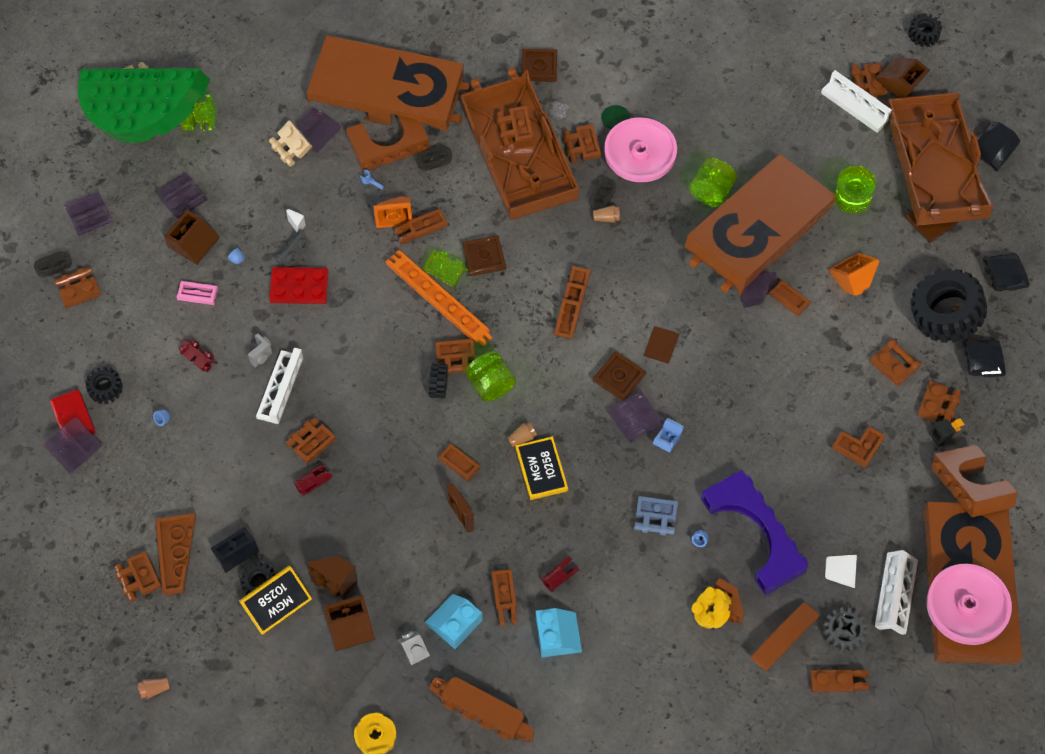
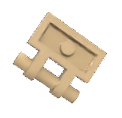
(295, 141)

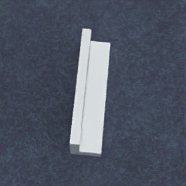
(855, 102)
(284, 388)
(893, 589)

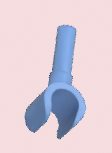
(368, 179)

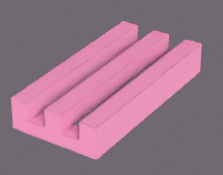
(196, 295)

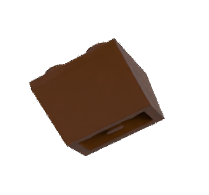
(902, 76)
(191, 237)
(333, 574)
(349, 622)

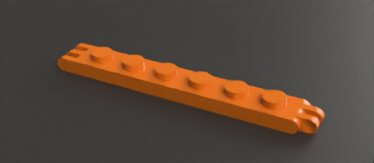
(439, 298)

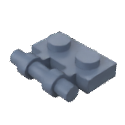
(656, 510)

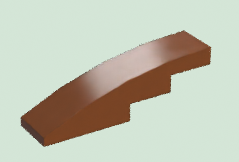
(572, 302)
(785, 636)

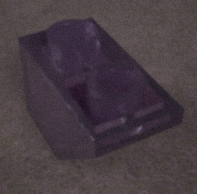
(758, 289)

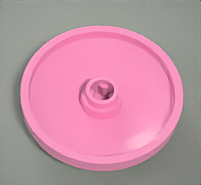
(640, 149)
(969, 604)

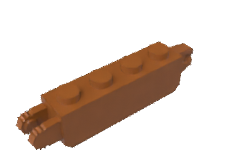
(483, 708)

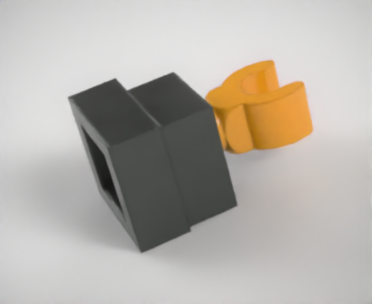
(944, 430)

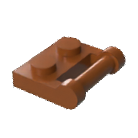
(891, 366)

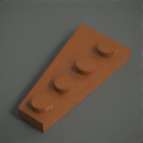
(174, 549)

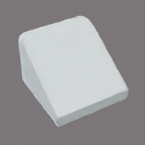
(296, 220)

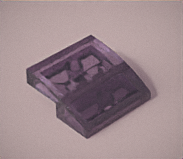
(318, 128)
(181, 195)
(88, 213)
(635, 416)
(72, 445)

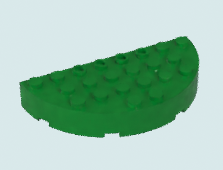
(139, 101)

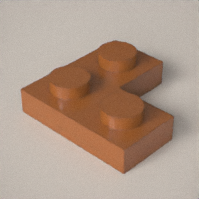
(860, 450)

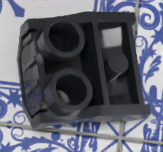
(997, 144)
(1006, 272)
(984, 357)

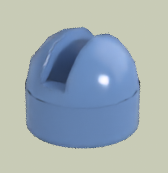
(236, 256)
(161, 417)
(696, 538)

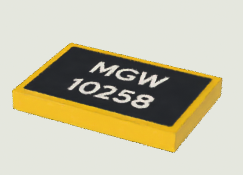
(541, 468)
(275, 600)

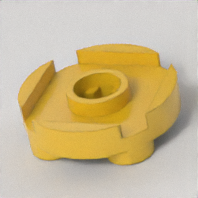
(705, 601)
(377, 722)

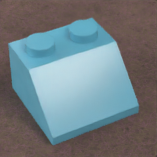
(455, 620)
(557, 632)

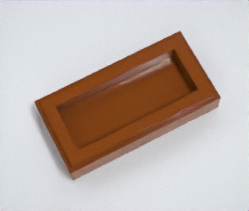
(789, 298)
(459, 462)

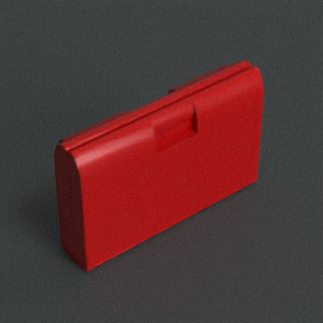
(70, 406)

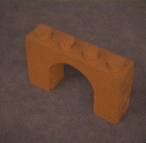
(372, 155)
(975, 498)

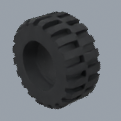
(952, 325)

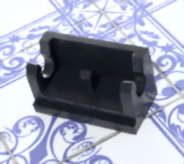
(235, 549)

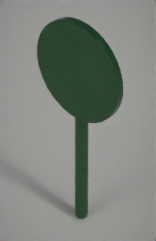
(613, 115)

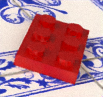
(299, 285)

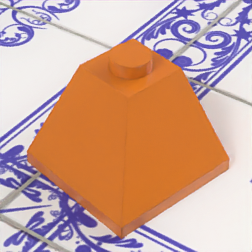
(393, 212)
(855, 273)

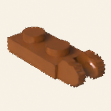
(421, 226)
(504, 594)
(838, 680)

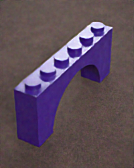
(740, 496)

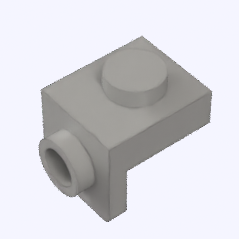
(261, 352)
(413, 647)

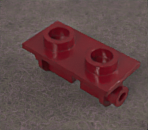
(192, 349)

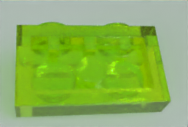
(445, 268)

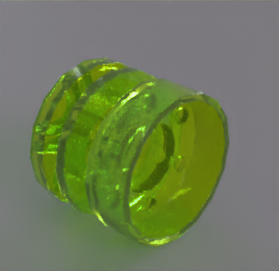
(203, 112)
(855, 181)
(713, 182)
(490, 376)

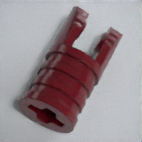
(312, 480)
(557, 575)

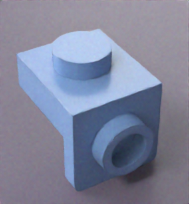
(669, 435)

